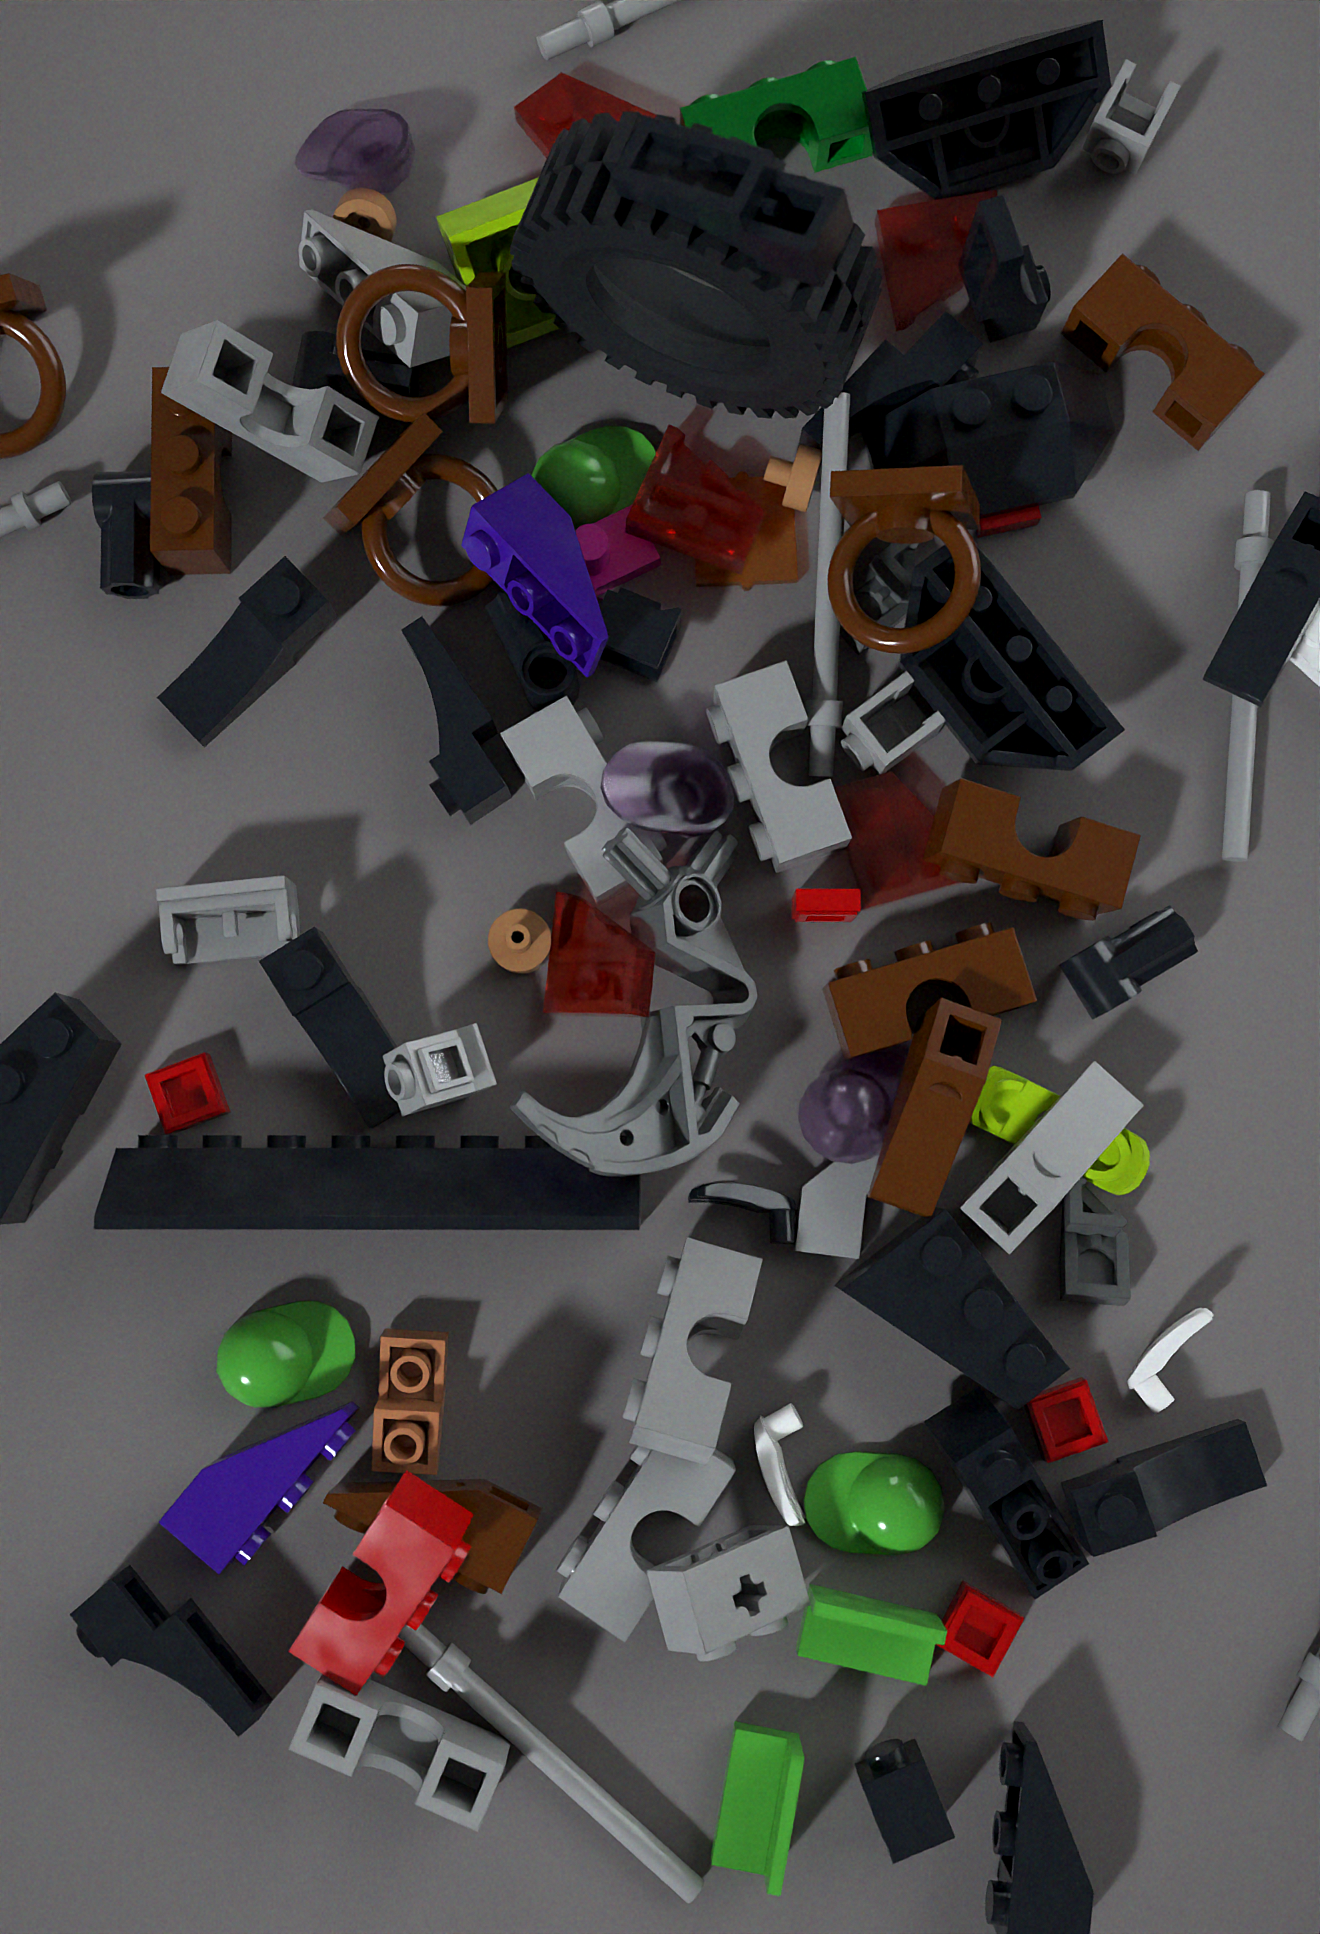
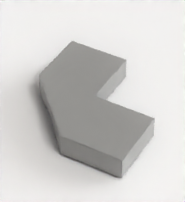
(834, 1209)

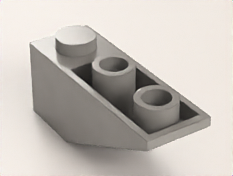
(342, 256)
(1050, 1157)

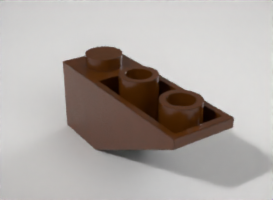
(933, 1105)
(495, 1533)

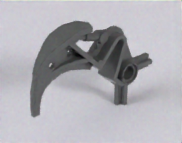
(657, 1102)

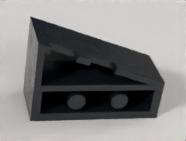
(45, 1083)
(957, 1307)

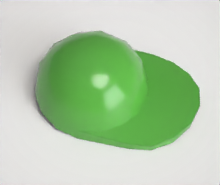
(595, 472)
(286, 1354)
(874, 1503)

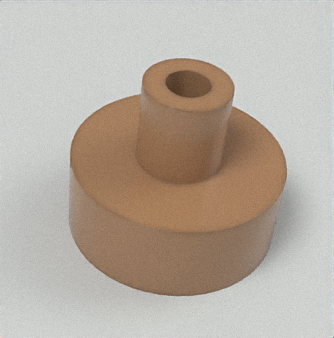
(368, 212)
(796, 476)
(523, 956)

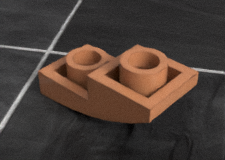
(410, 1401)

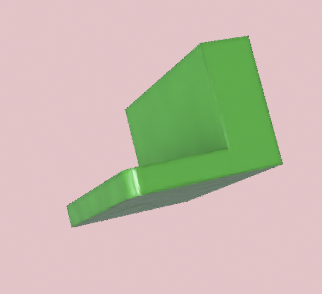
(869, 1634)
(758, 1803)

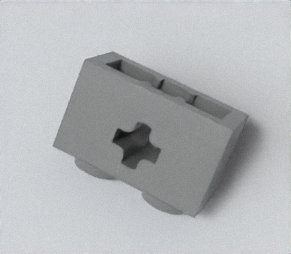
(728, 1591)

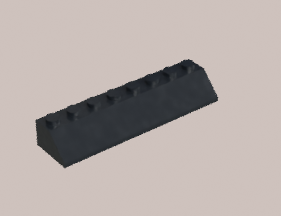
(360, 1186)

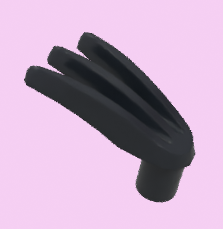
(756, 1199)

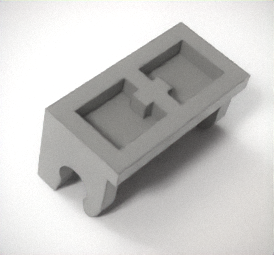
(228, 919)

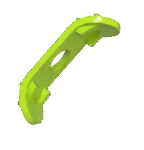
(1011, 1107)

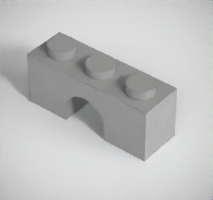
(228, 383)
(560, 751)
(791, 820)
(678, 1405)
(607, 1573)
(438, 1754)

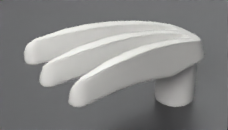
(1143, 1375)
(770, 1456)

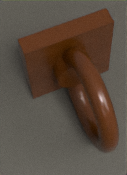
(18, 299)
(475, 343)
(387, 489)
(905, 509)

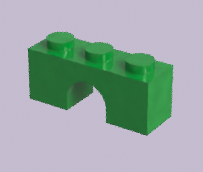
(813, 107)

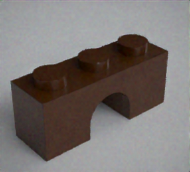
(1133, 313)
(187, 501)
(978, 839)
(979, 971)

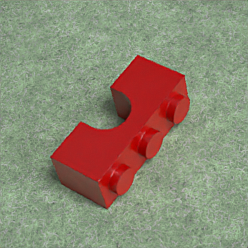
(359, 1620)

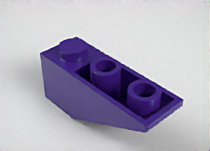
(536, 558)
(235, 1495)

